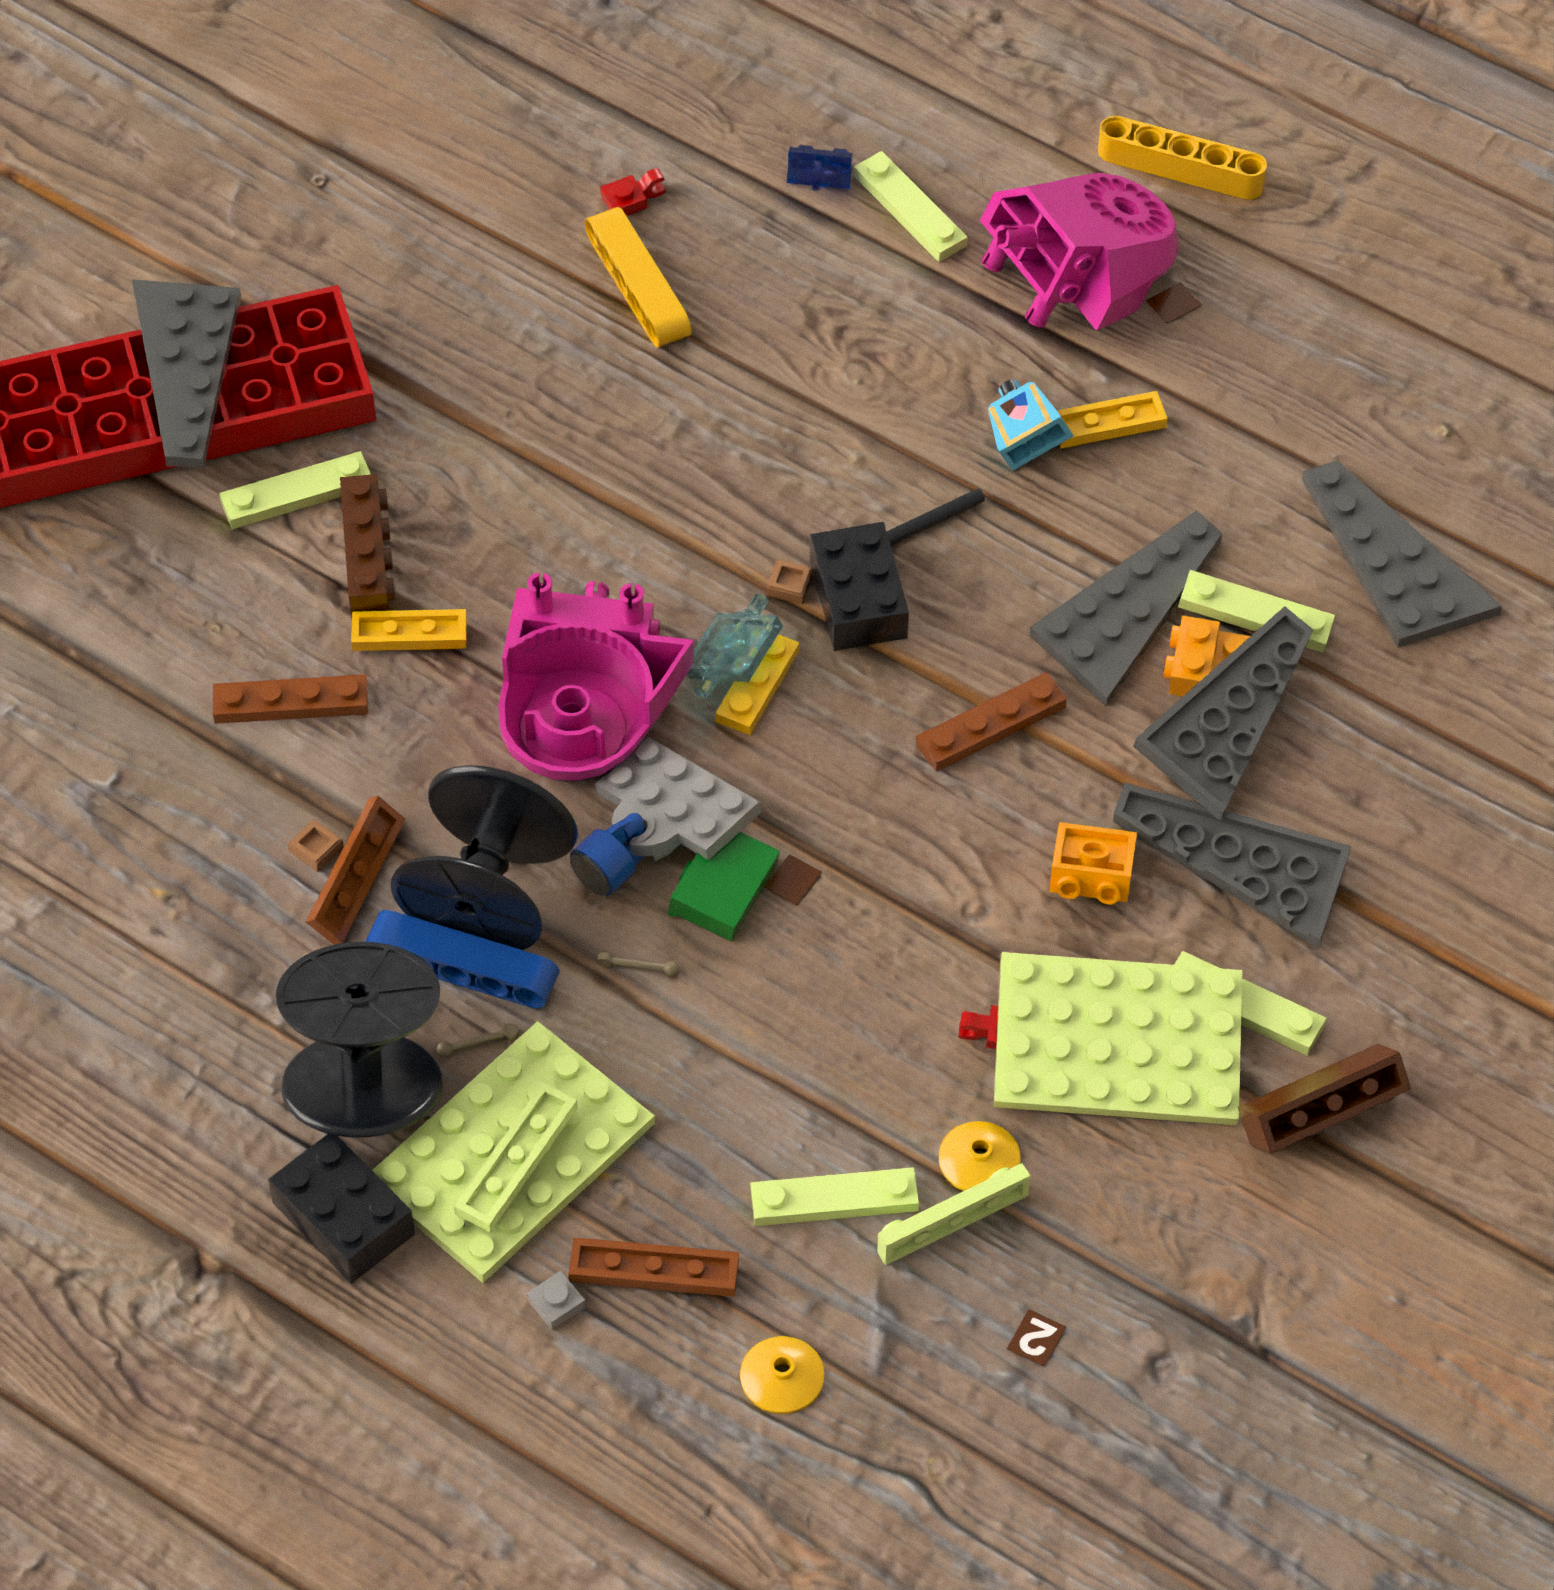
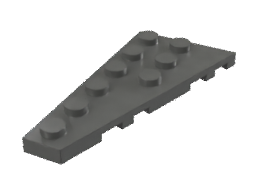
(1219, 722)

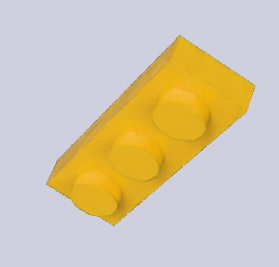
(1114, 418)
(409, 630)
(748, 700)

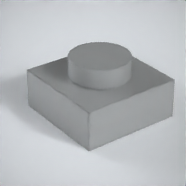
(556, 1300)

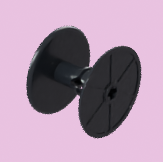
(501, 822)
(359, 1009)

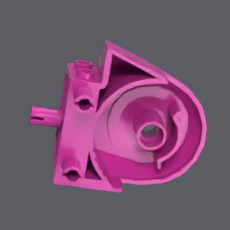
(1083, 244)
(584, 678)

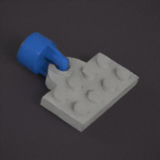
(659, 806)

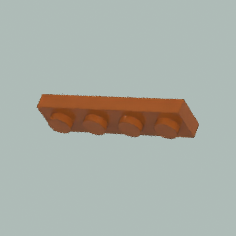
(290, 698)
(991, 721)
(355, 870)
(654, 1267)

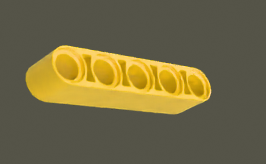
(1182, 157)
(637, 277)

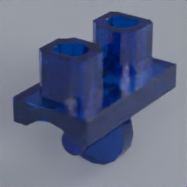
(819, 167)

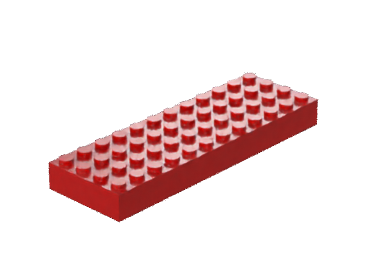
(92, 416)

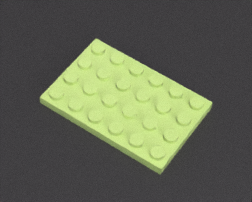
(1118, 1038)
(453, 1145)

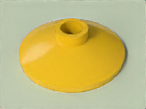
(966, 1168)
(782, 1391)

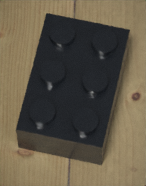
(859, 586)
(341, 1207)

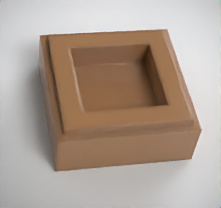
(789, 581)
(315, 845)

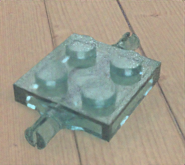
(734, 646)

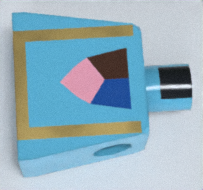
(1025, 423)

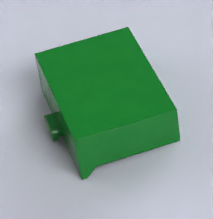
(724, 889)

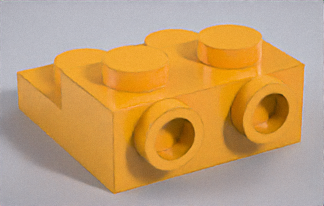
(1198, 651)
(1092, 863)

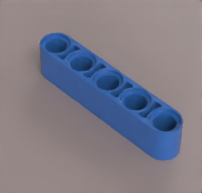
(470, 959)

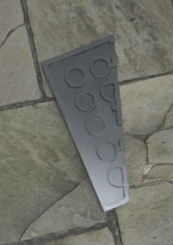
(187, 351)
(1400, 570)
(1119, 615)
(1264, 865)

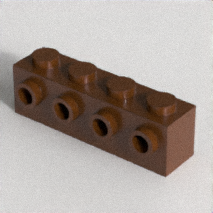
(364, 543)
(1324, 1098)

